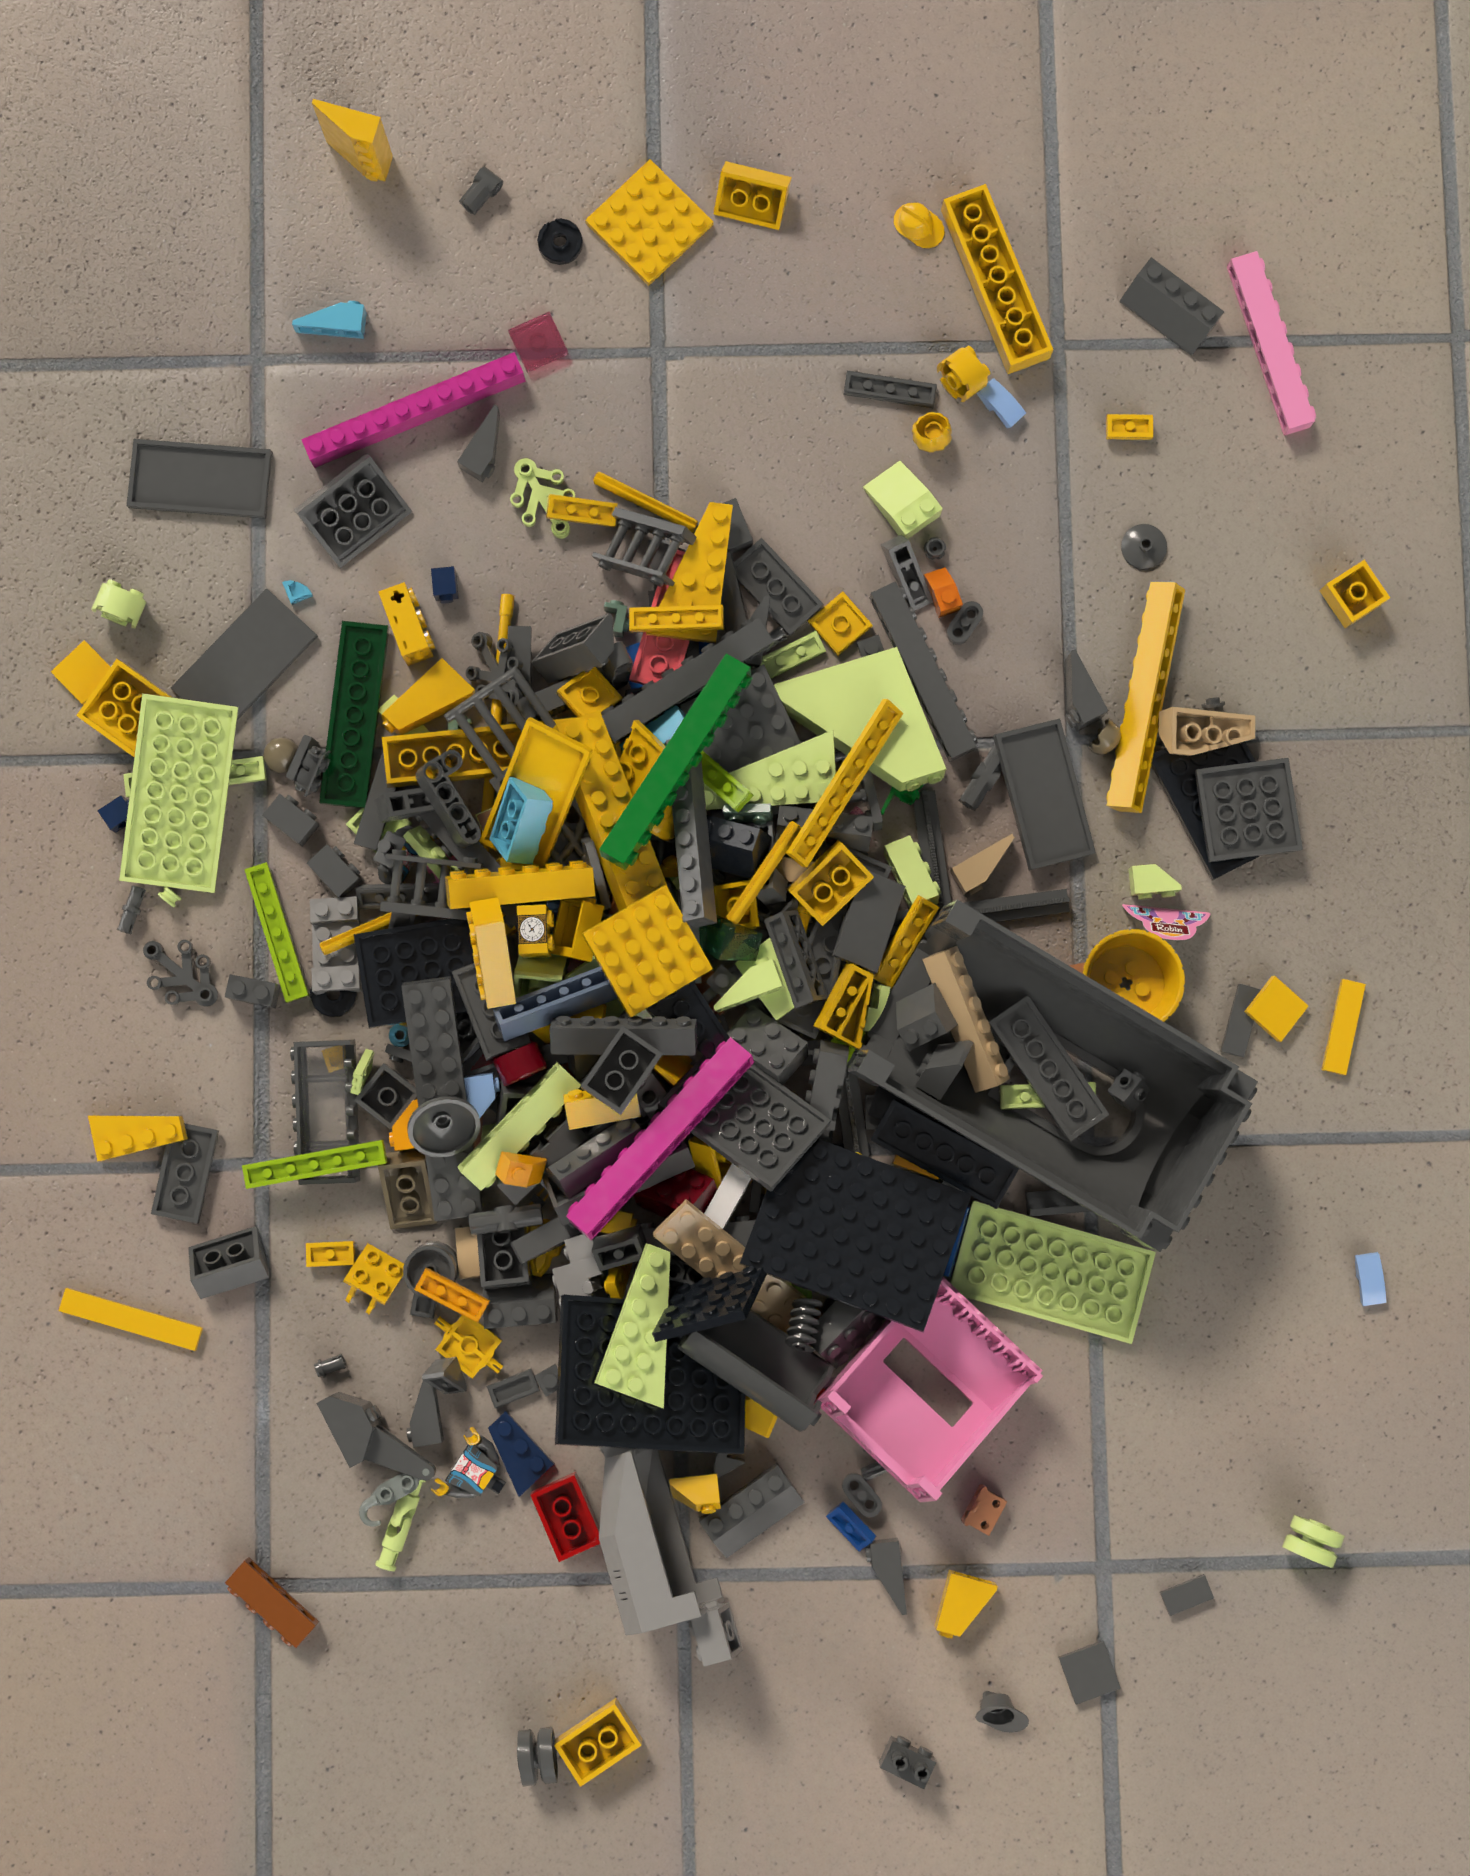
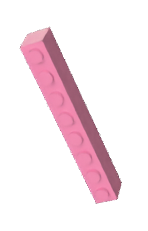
(1270, 343)

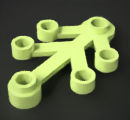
(539, 493)

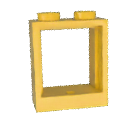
(572, 919)

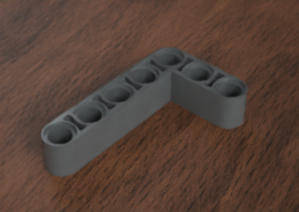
(616, 671)

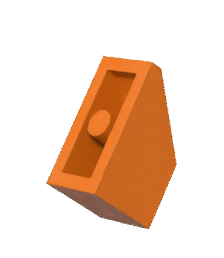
(943, 592)

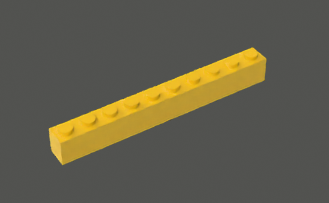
(1145, 697)

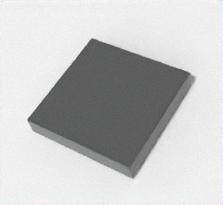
(1089, 1672)

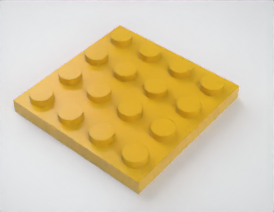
(649, 222)
(647, 951)

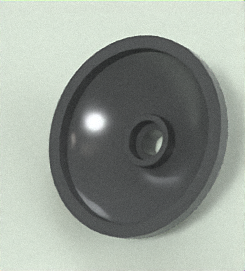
(447, 1134)

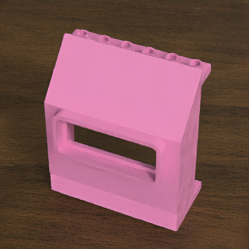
(898, 1424)

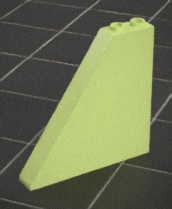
(845, 700)

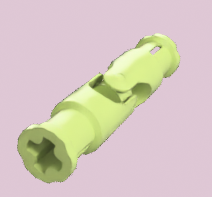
(402, 1517)

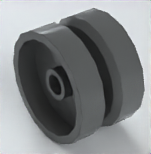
(434, 1255)
(535, 1757)

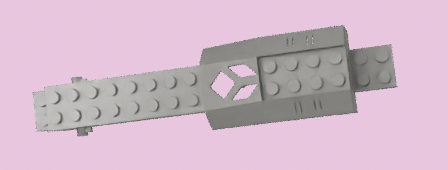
(641, 1525)

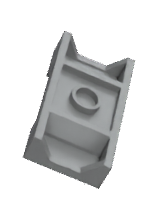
(340, 968)

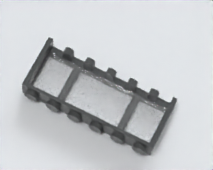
(324, 1103)

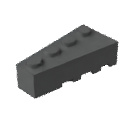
(551, 1144)

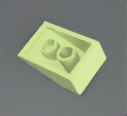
(903, 500)

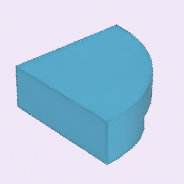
(296, 591)

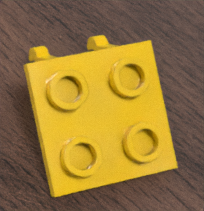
(374, 1275)

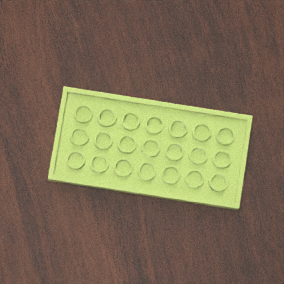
(178, 793)
(1052, 1272)

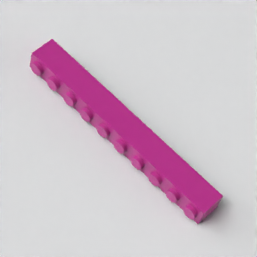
(413, 410)
(660, 1138)

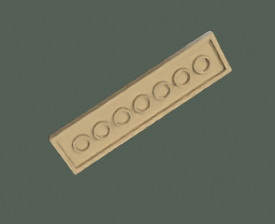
(715, 1252)

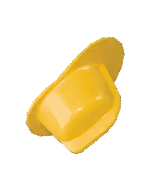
(919, 225)

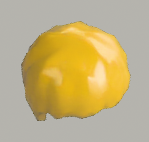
(932, 432)

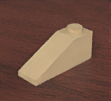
(976, 870)

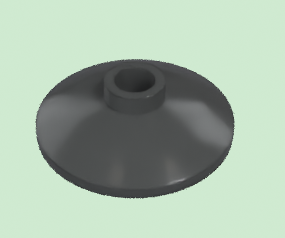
(1143, 557)

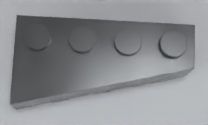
(827, 1082)

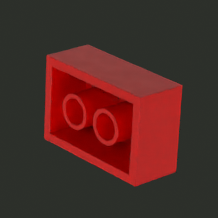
(566, 1516)

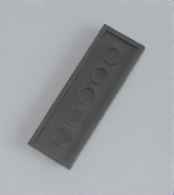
(1048, 1068)

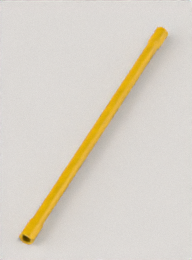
(505, 614)

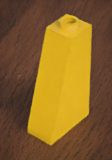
(427, 699)

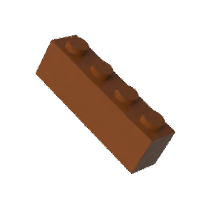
(271, 1602)

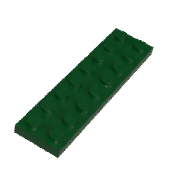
(354, 714)

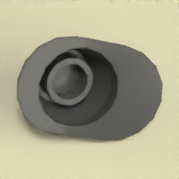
(999, 1713)

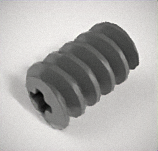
(802, 1323)

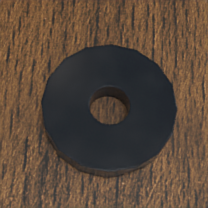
(560, 254)
(336, 1007)

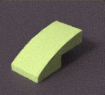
(878, 1001)

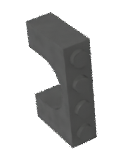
(850, 829)

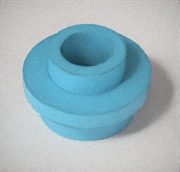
(393, 1039)

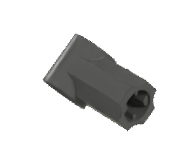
(484, 185)

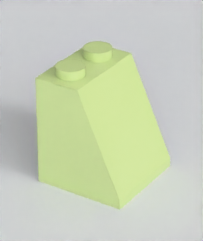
(538, 973)

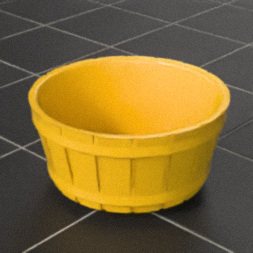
(1144, 960)

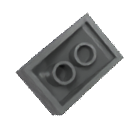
(1083, 700)

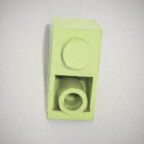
(1151, 880)

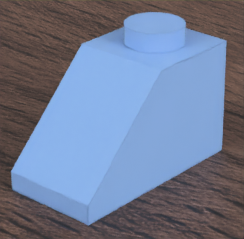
(481, 1090)

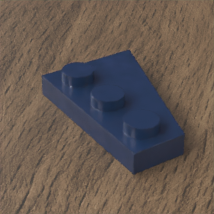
(519, 1453)

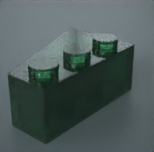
(730, 941)

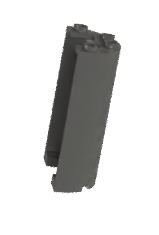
(764, 1368)

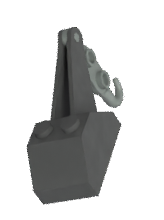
(361, 1437)

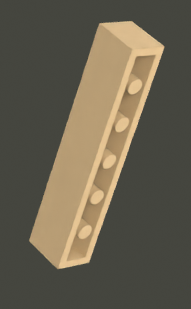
(956, 986)

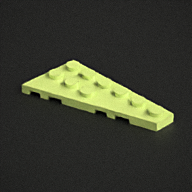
(788, 776)
(633, 1359)

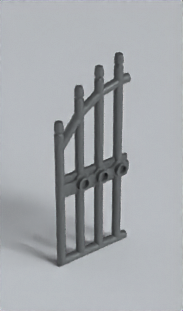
(476, 700)

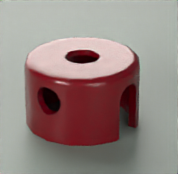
(520, 1064)

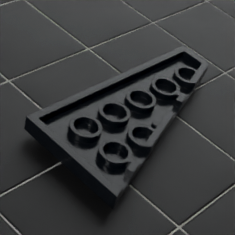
(691, 1003)

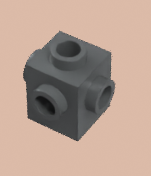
(1129, 1089)

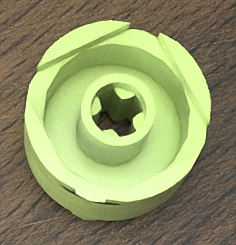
(119, 604)

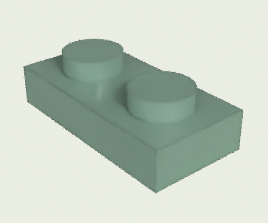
(750, 813)

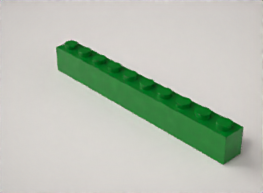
(675, 762)

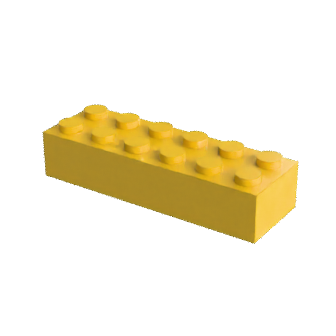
(521, 886)

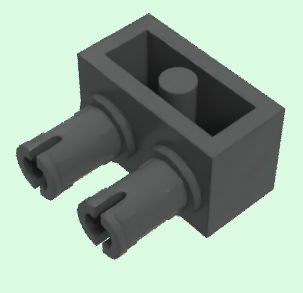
(908, 1761)

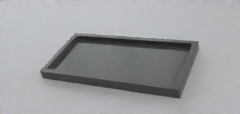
(199, 478)
(247, 656)
(1044, 794)

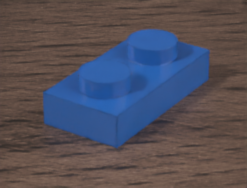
(851, 1526)

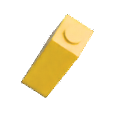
(961, 1602)

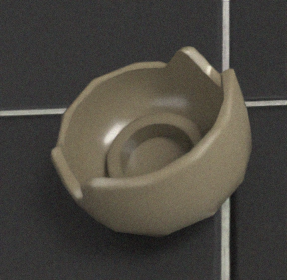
(1107, 738)
(279, 754)

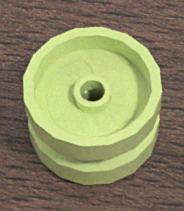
(1314, 1539)

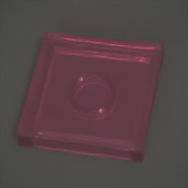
(538, 342)

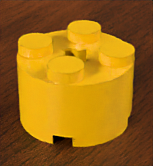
(963, 373)

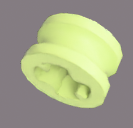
(169, 896)

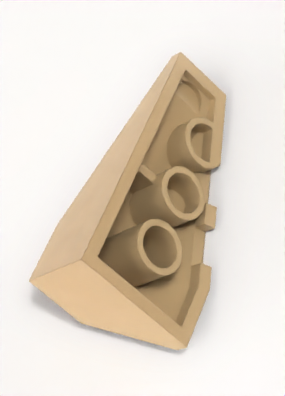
(1199, 731)

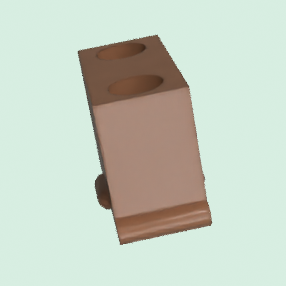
(981, 1510)

